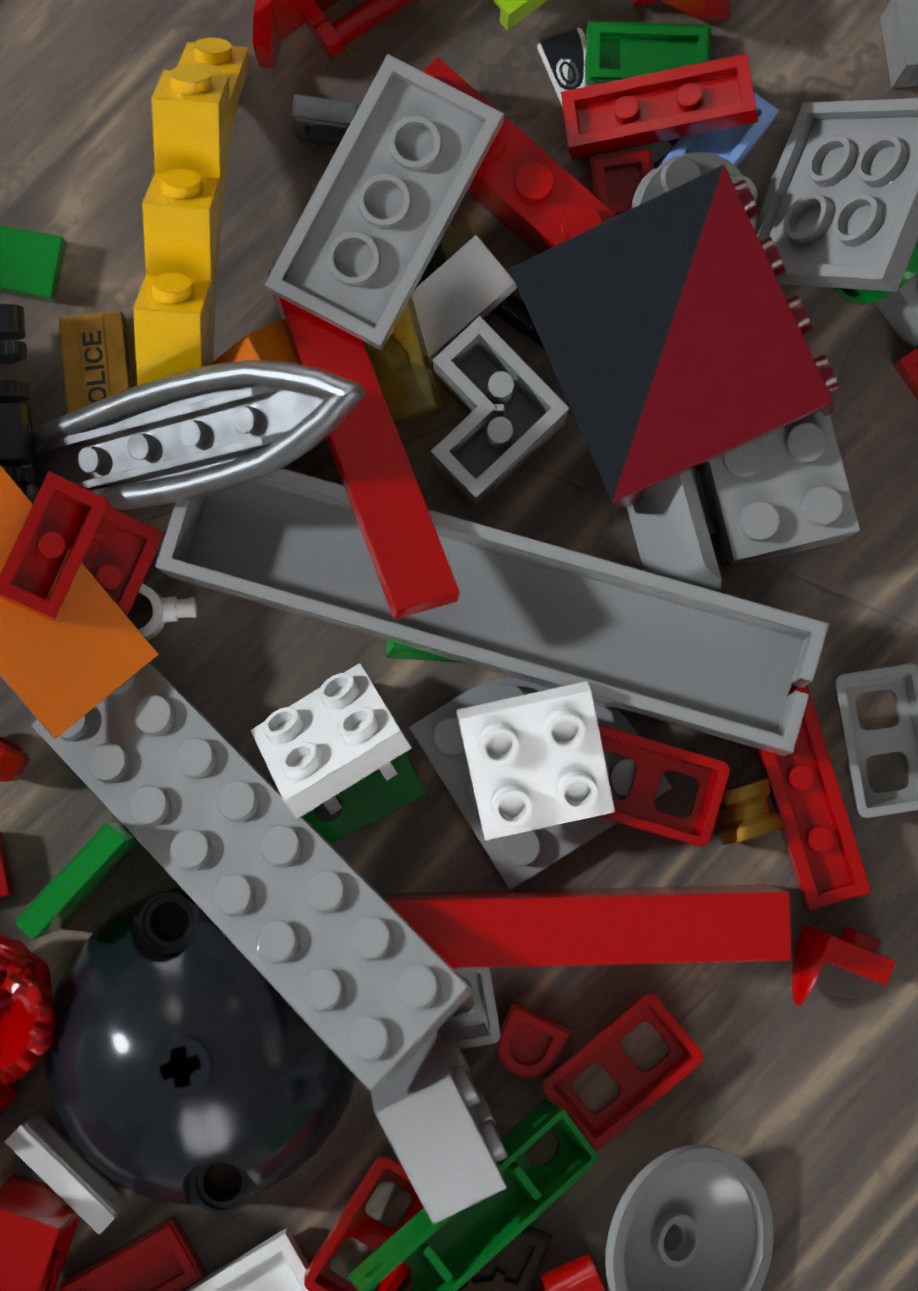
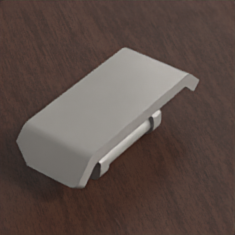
(676, 532)

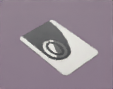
(565, 60)

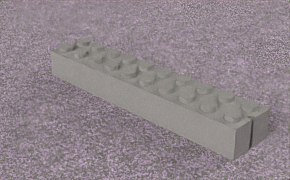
(519, 609)

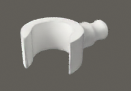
(165, 610)

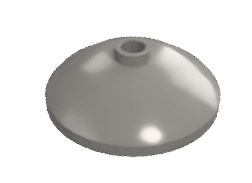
(712, 1222)

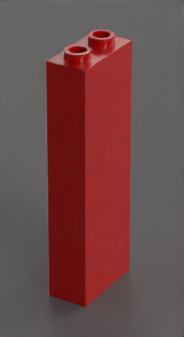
(601, 925)

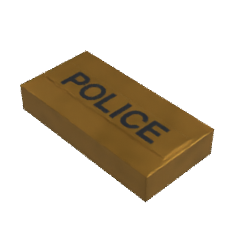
(94, 357)

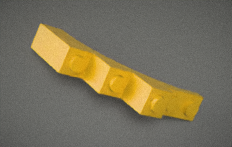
(184, 207)

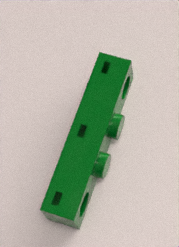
(457, 1247)

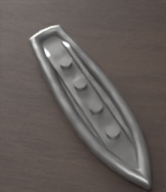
(193, 432)

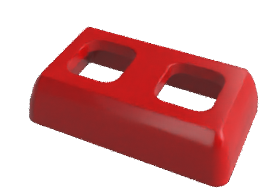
(651, 762)
(637, 1087)
(363, 1227)

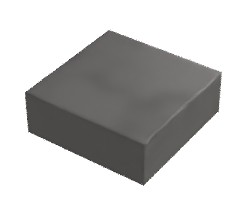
(321, 118)

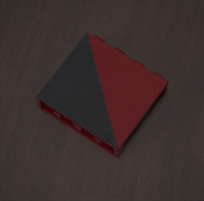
(674, 334)

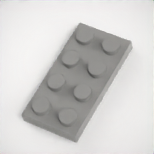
(384, 202)

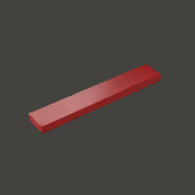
(376, 472)

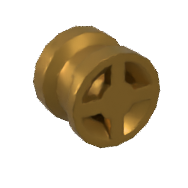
(747, 812)

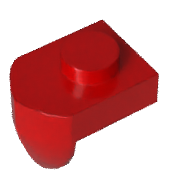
(851, 951)

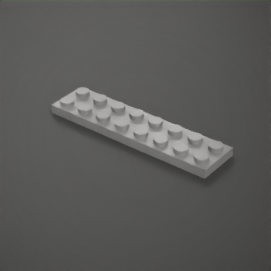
(263, 875)

